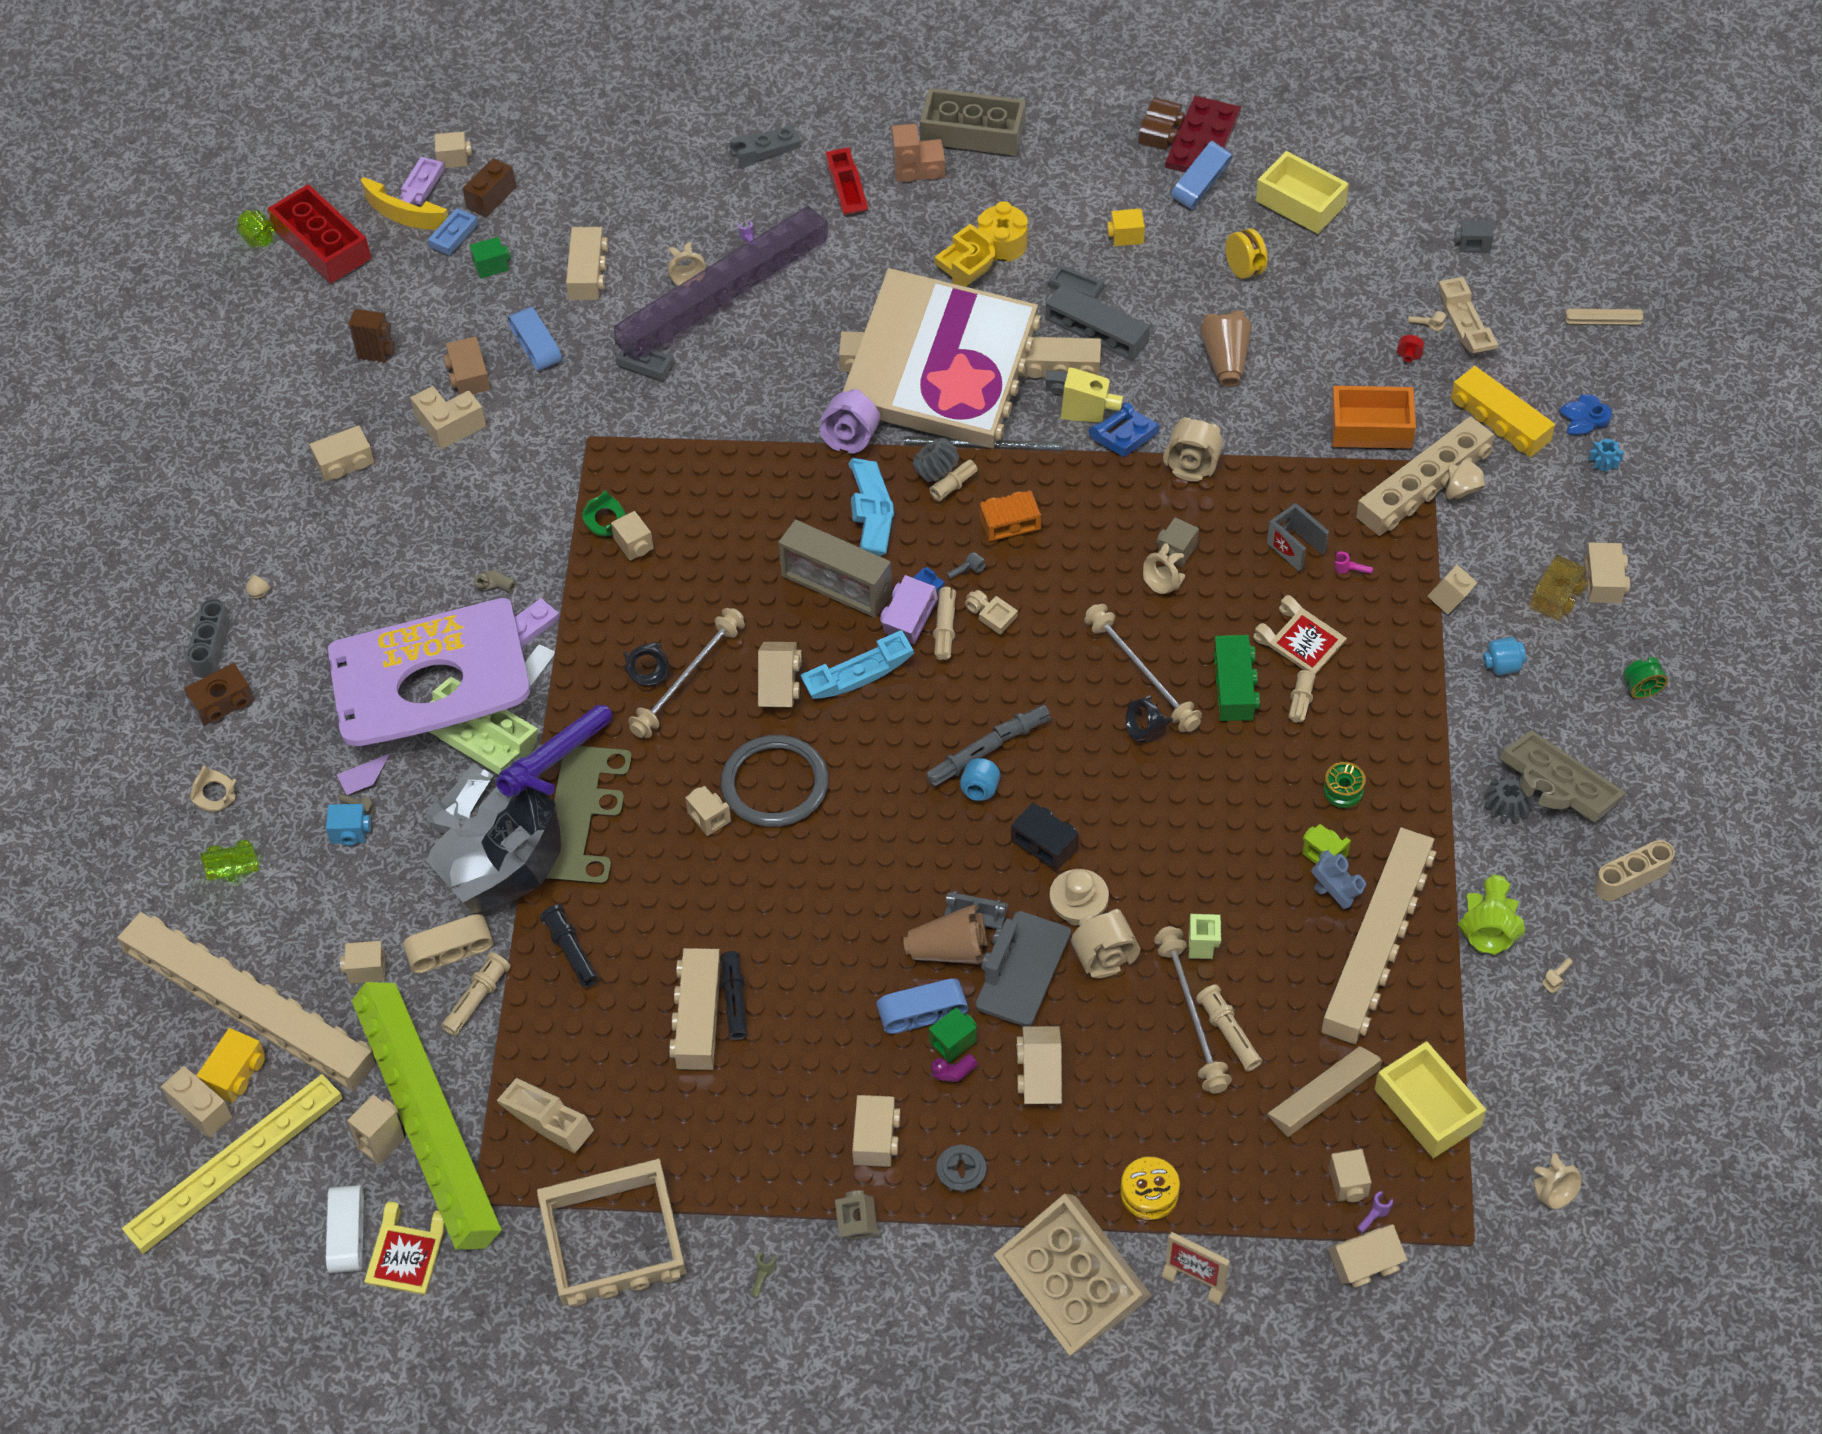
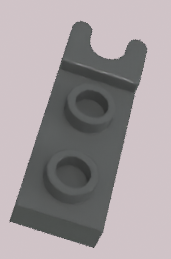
(764, 145)

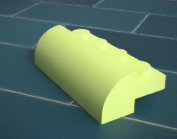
(490, 738)

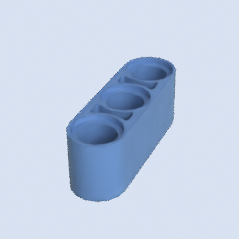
(1201, 175)
(534, 338)
(920, 1005)

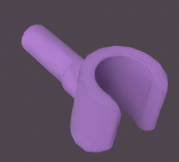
(746, 233)
(1377, 1210)

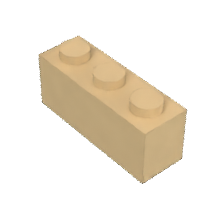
(586, 263)

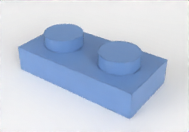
(453, 231)

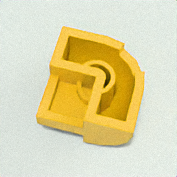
(967, 256)

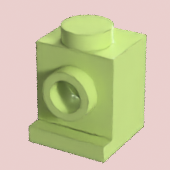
(1204, 935)

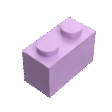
(909, 608)

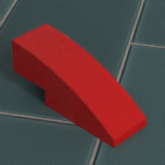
(845, 181)

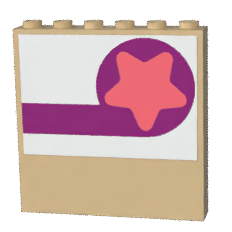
(943, 357)

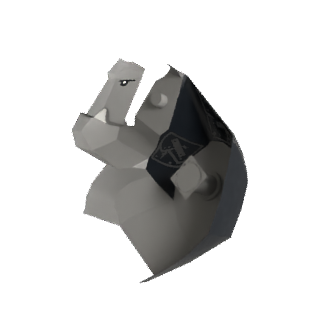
(498, 851)

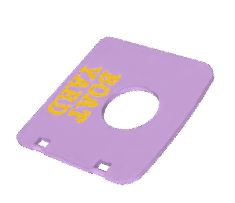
(474, 639)

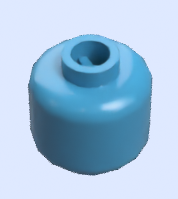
(1504, 656)
(980, 779)

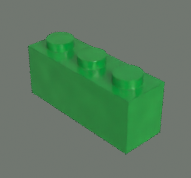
(1235, 678)

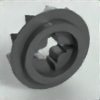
(970, 1158)

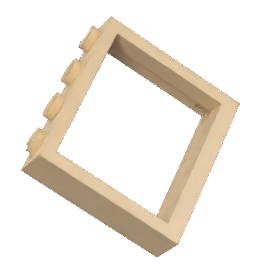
(599, 1186)

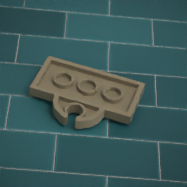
(1560, 778)

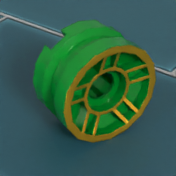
(1645, 678)
(1335, 780)

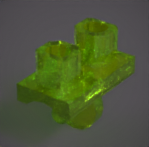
(229, 861)

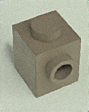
(1181, 539)

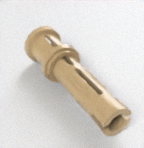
(482, 983)
(1223, 1017)

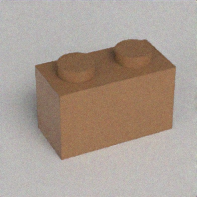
(467, 366)

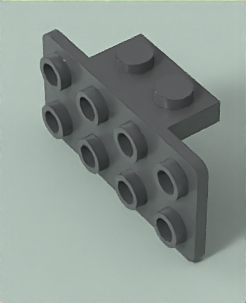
(1021, 967)

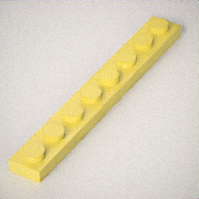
(231, 1164)

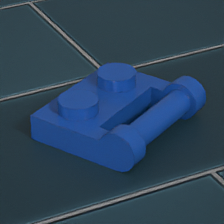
(1128, 436)

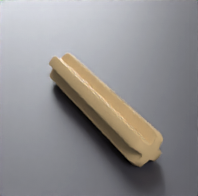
(1604, 316)

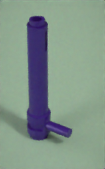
(525, 771)

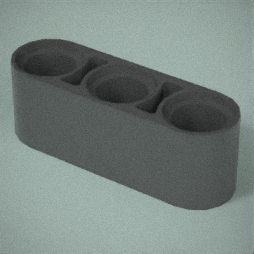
(208, 637)

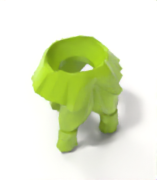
(1494, 922)

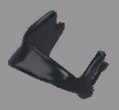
(662, 665)
(1156, 720)

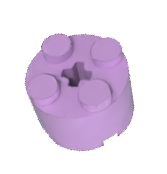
(849, 421)

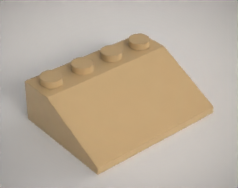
(1072, 1274)

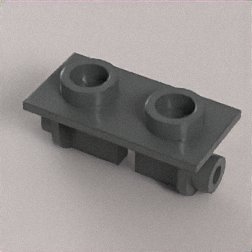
(992, 911)

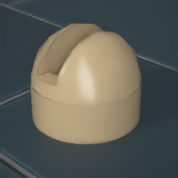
(256, 587)

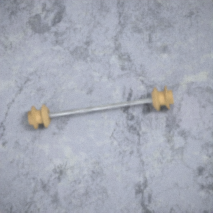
(1183, 713)
(646, 719)
(1213, 1071)

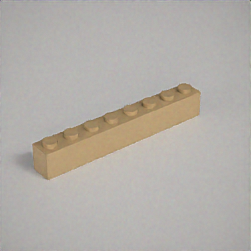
(1378, 936)

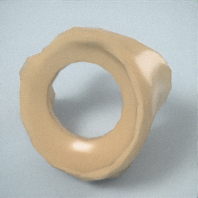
(683, 273)
(1464, 480)
(1164, 578)
(208, 776)
(1558, 1183)

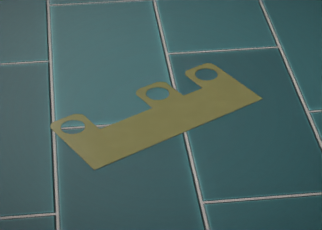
(576, 801)

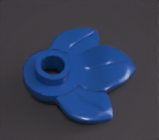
(1586, 414)

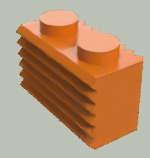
(1010, 515)

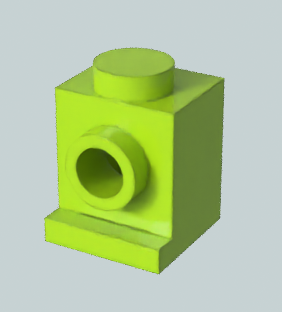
(1321, 839)

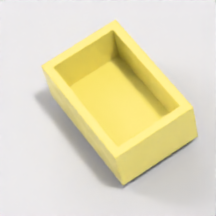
(1302, 192)
(1430, 1099)

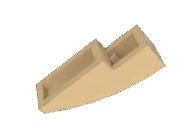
(546, 1114)

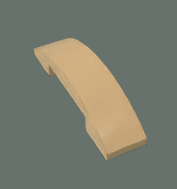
(1463, 316)

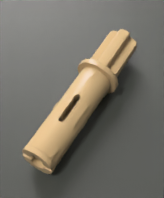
(944, 630)

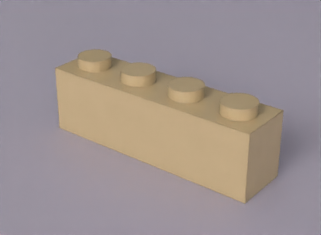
(697, 1009)

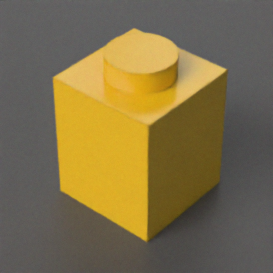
(1126, 227)

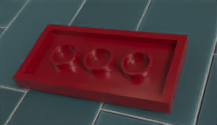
(1204, 122)

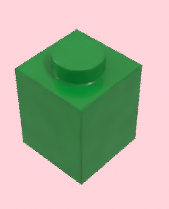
(490, 257)
(953, 1034)

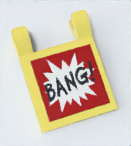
(404, 1255)

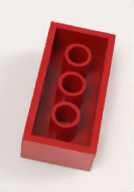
(319, 233)

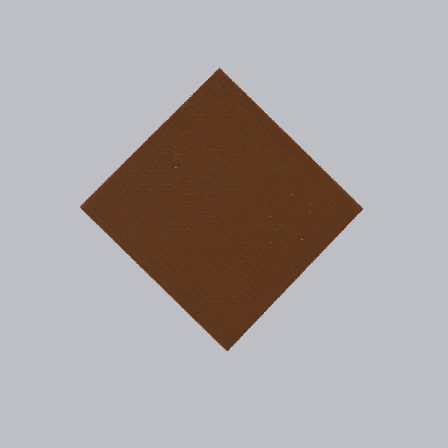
(826, 902)

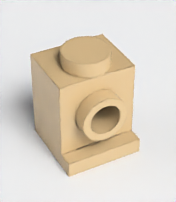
(707, 810)

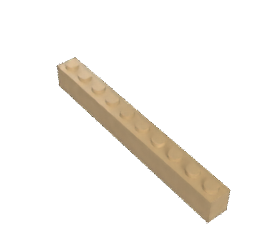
(1046, 354)
(248, 1001)

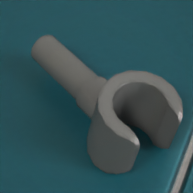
(972, 561)

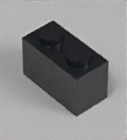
(1045, 836)

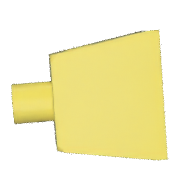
(1087, 397)

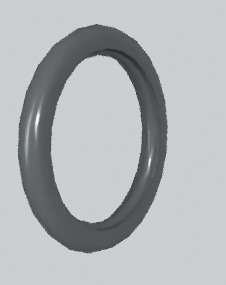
(774, 819)

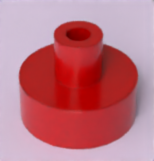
(1410, 347)

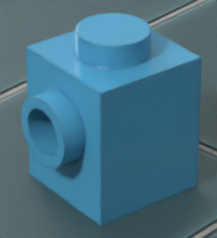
(347, 824)

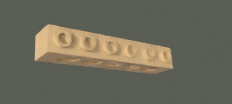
(1423, 476)

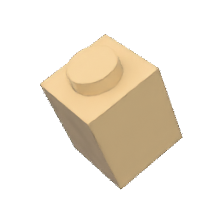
(452, 149)
(632, 535)
(1452, 589)
(363, 962)
(1350, 1175)

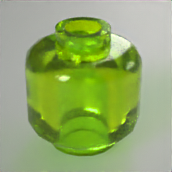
(255, 228)

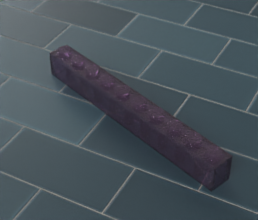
(720, 283)

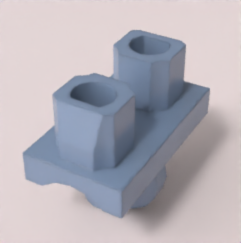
(1334, 878)

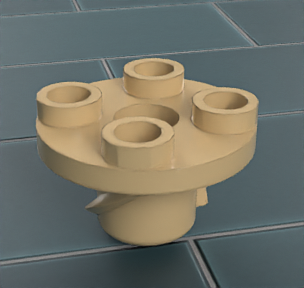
(1078, 895)

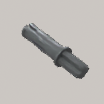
(957, 762)

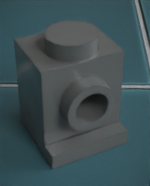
(1474, 236)

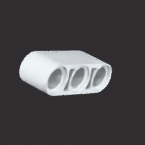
(345, 1229)

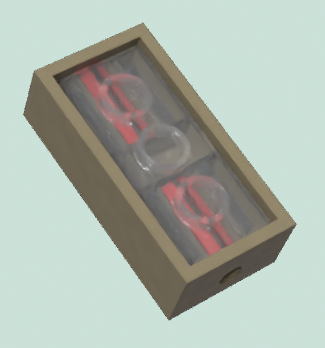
(835, 568)

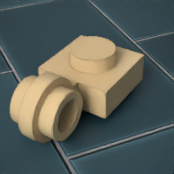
(996, 614)

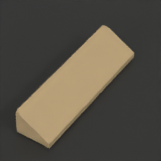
(1325, 1090)

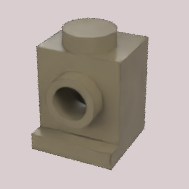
(847, 1216)

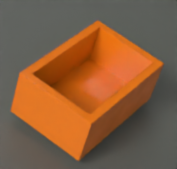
(1372, 417)

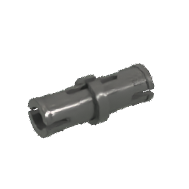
(1022, 723)

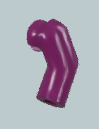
(951, 1072)

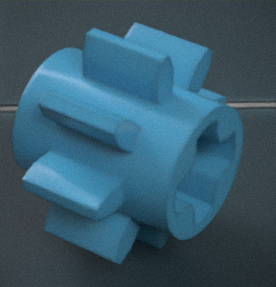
(1606, 455)

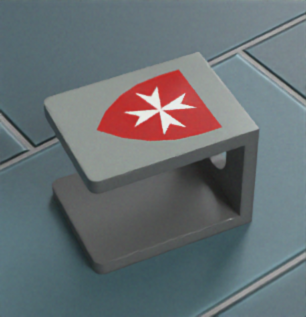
(1303, 525)

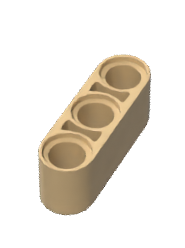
(1641, 860)
(447, 943)

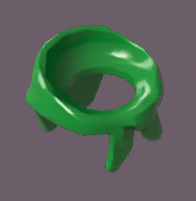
(602, 501)

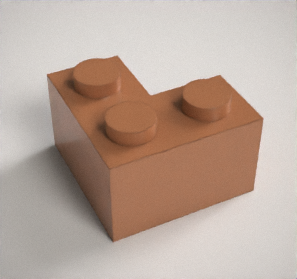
(916, 158)

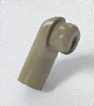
(494, 579)

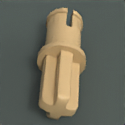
(953, 480)
(1301, 696)

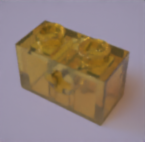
(1558, 588)

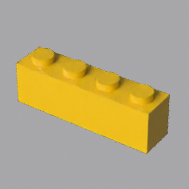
(1502, 411)

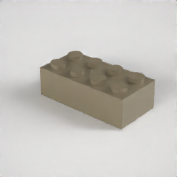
(973, 121)

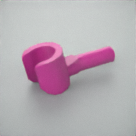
(1344, 564)

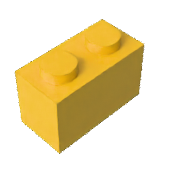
(232, 1065)

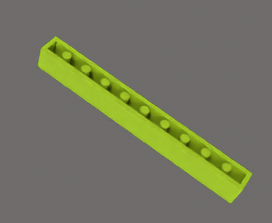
(426, 1116)

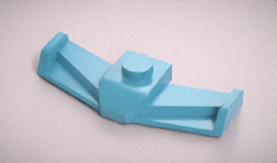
(871, 506)

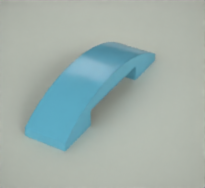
(859, 670)

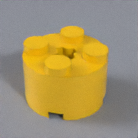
(1006, 228)

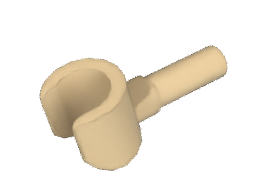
(1435, 323)
(1553, 980)

